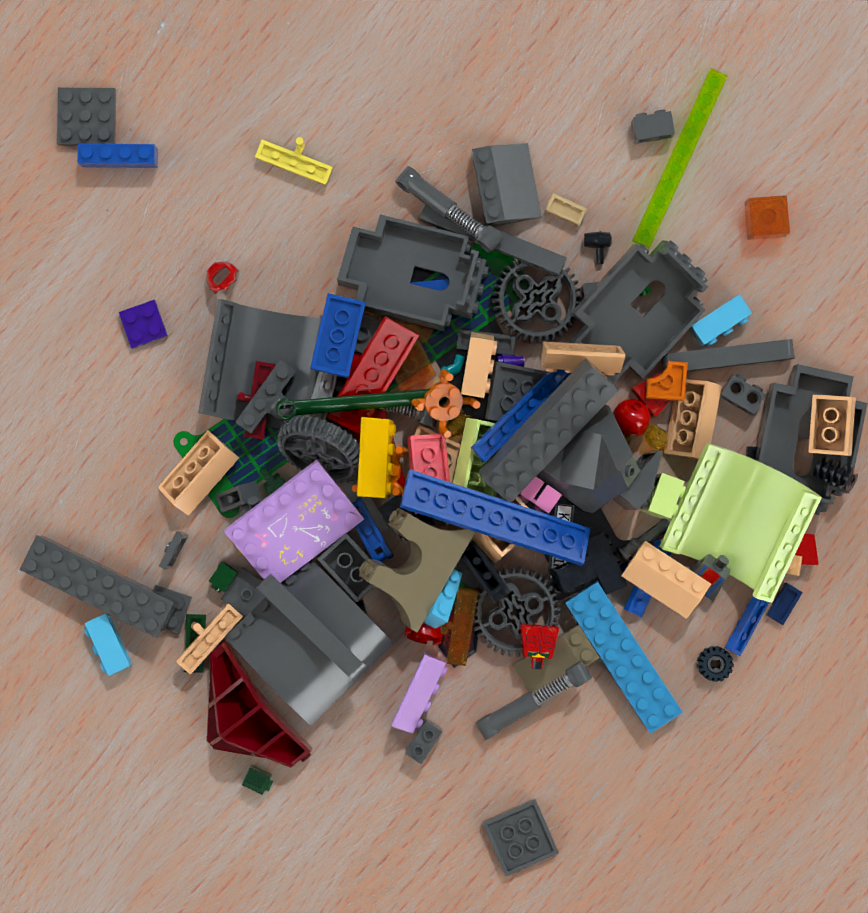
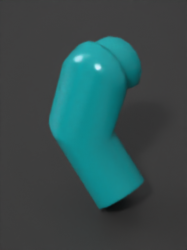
(456, 367)

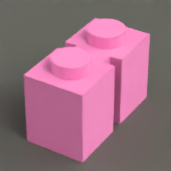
(546, 499)

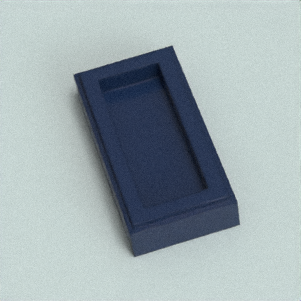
(784, 603)

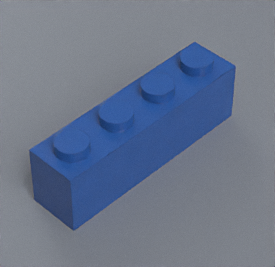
(118, 155)

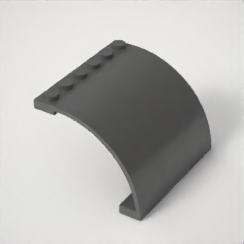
(251, 335)
(290, 659)

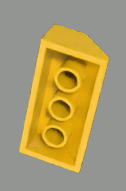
(376, 458)

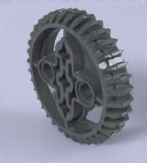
(561, 324)
(312, 439)
(525, 598)

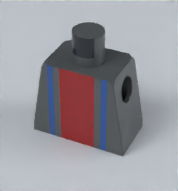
(713, 571)

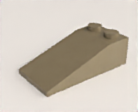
(569, 649)

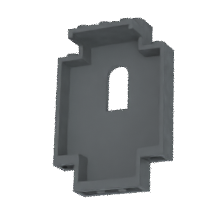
(383, 265)
(613, 321)
(789, 417)

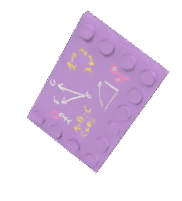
(294, 523)

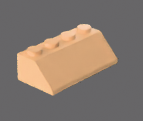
(570, 355)
(693, 419)
(198, 473)
(665, 579)

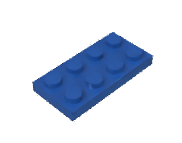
(337, 335)

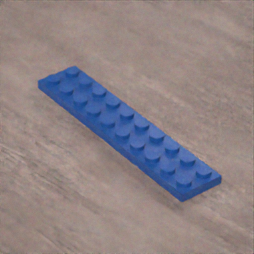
(495, 517)

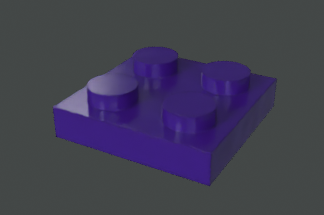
(143, 324)

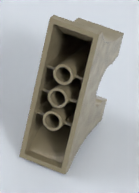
(423, 576)

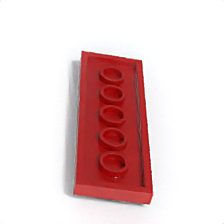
(375, 369)

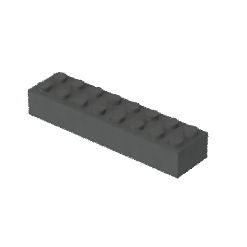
(548, 430)
(98, 586)

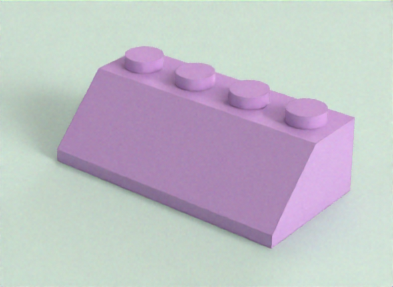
(418, 693)

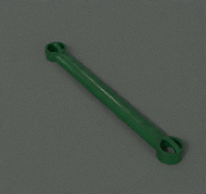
(351, 403)

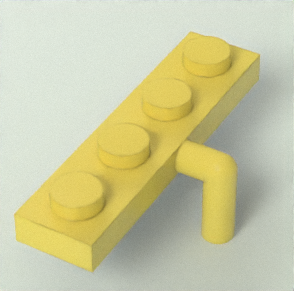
(294, 161)

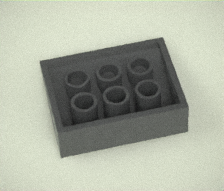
(506, 184)
(639, 491)

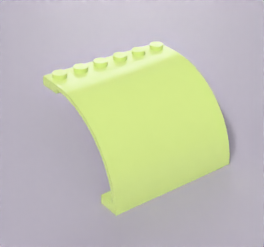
(742, 513)

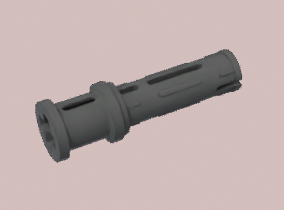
(650, 535)

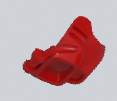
(214, 269)

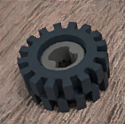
(715, 653)

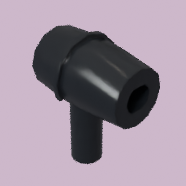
(599, 241)

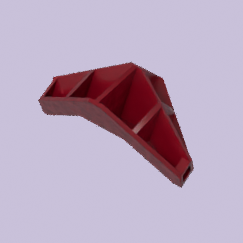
(243, 718)

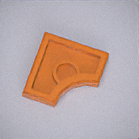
(670, 384)

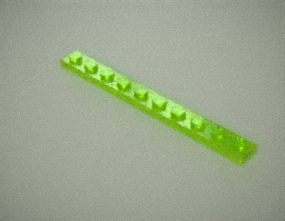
(679, 158)

